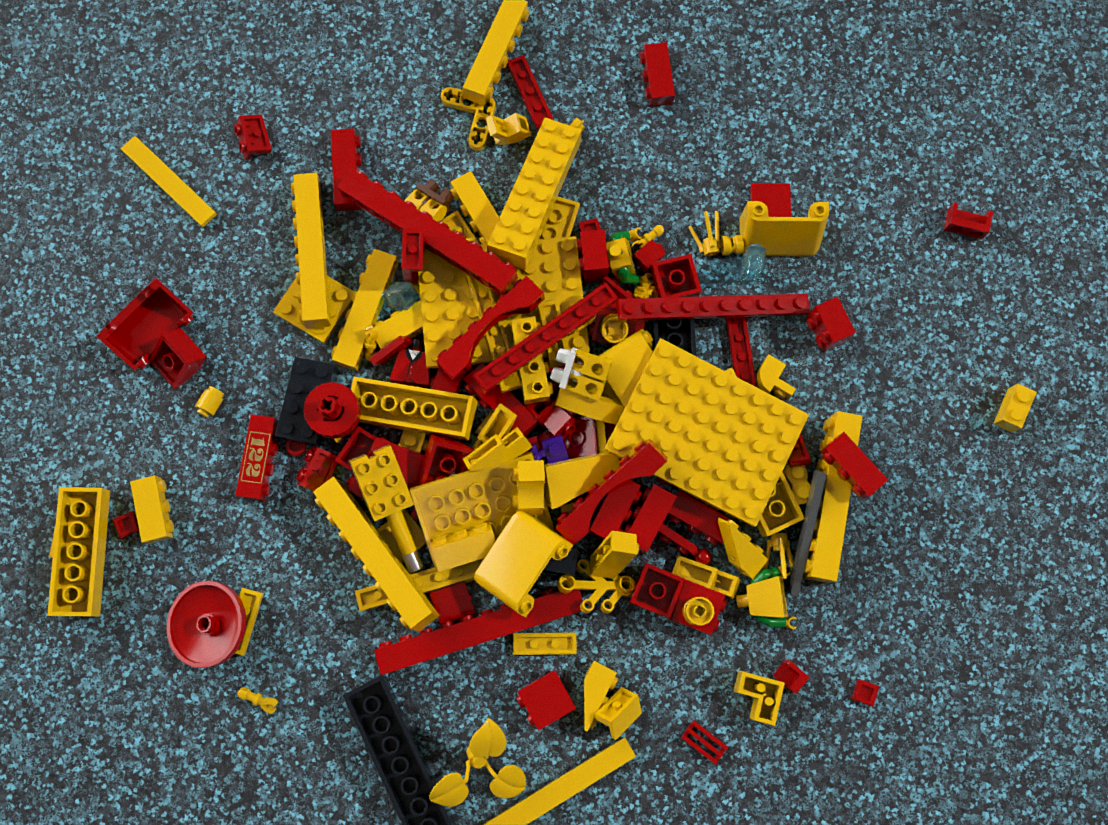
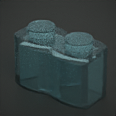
(753, 263)

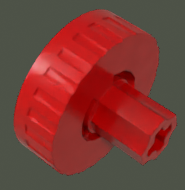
(338, 396)

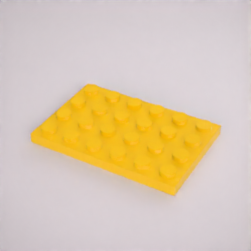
(470, 500)

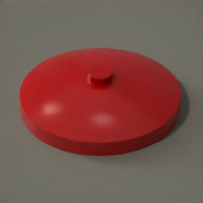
(206, 624)

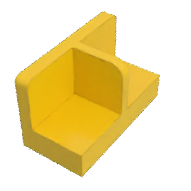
(619, 712)

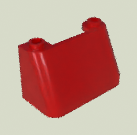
(142, 322)

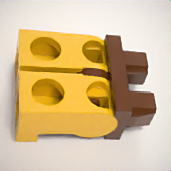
(428, 200)

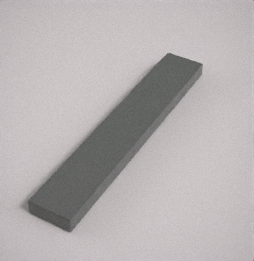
(806, 533)

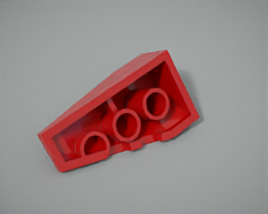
(441, 460)

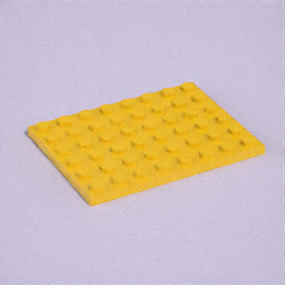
(450, 308)
(717, 431)

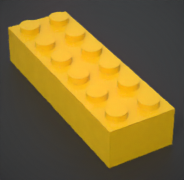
(415, 408)
(79, 552)

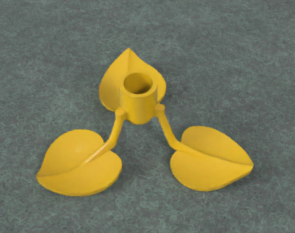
(485, 742)

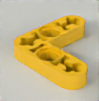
(475, 108)

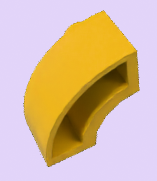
(529, 487)

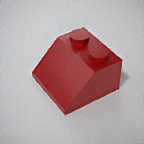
(177, 357)

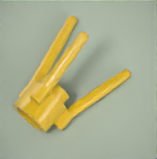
(711, 245)
(779, 544)

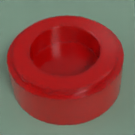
(295, 449)

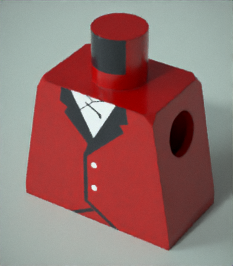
(411, 367)

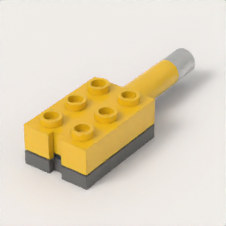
(387, 496)

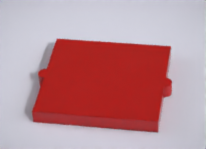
(452, 602)

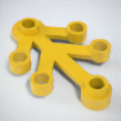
(600, 586)

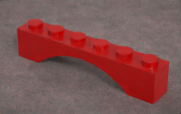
(520, 300)
(641, 463)

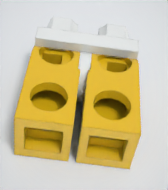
(582, 373)

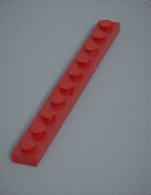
(712, 307)

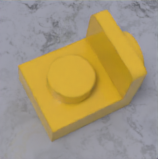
(414, 441)

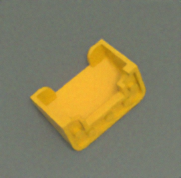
(784, 234)
(628, 363)
(519, 560)

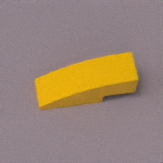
(547, 312)
(604, 410)
(499, 423)
(497, 451)
(707, 576)

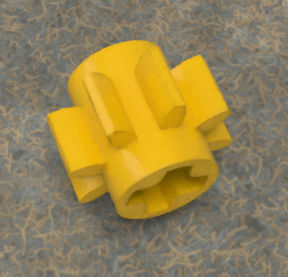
(645, 291)

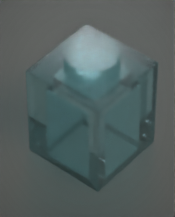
(400, 296)

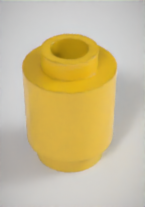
(209, 402)

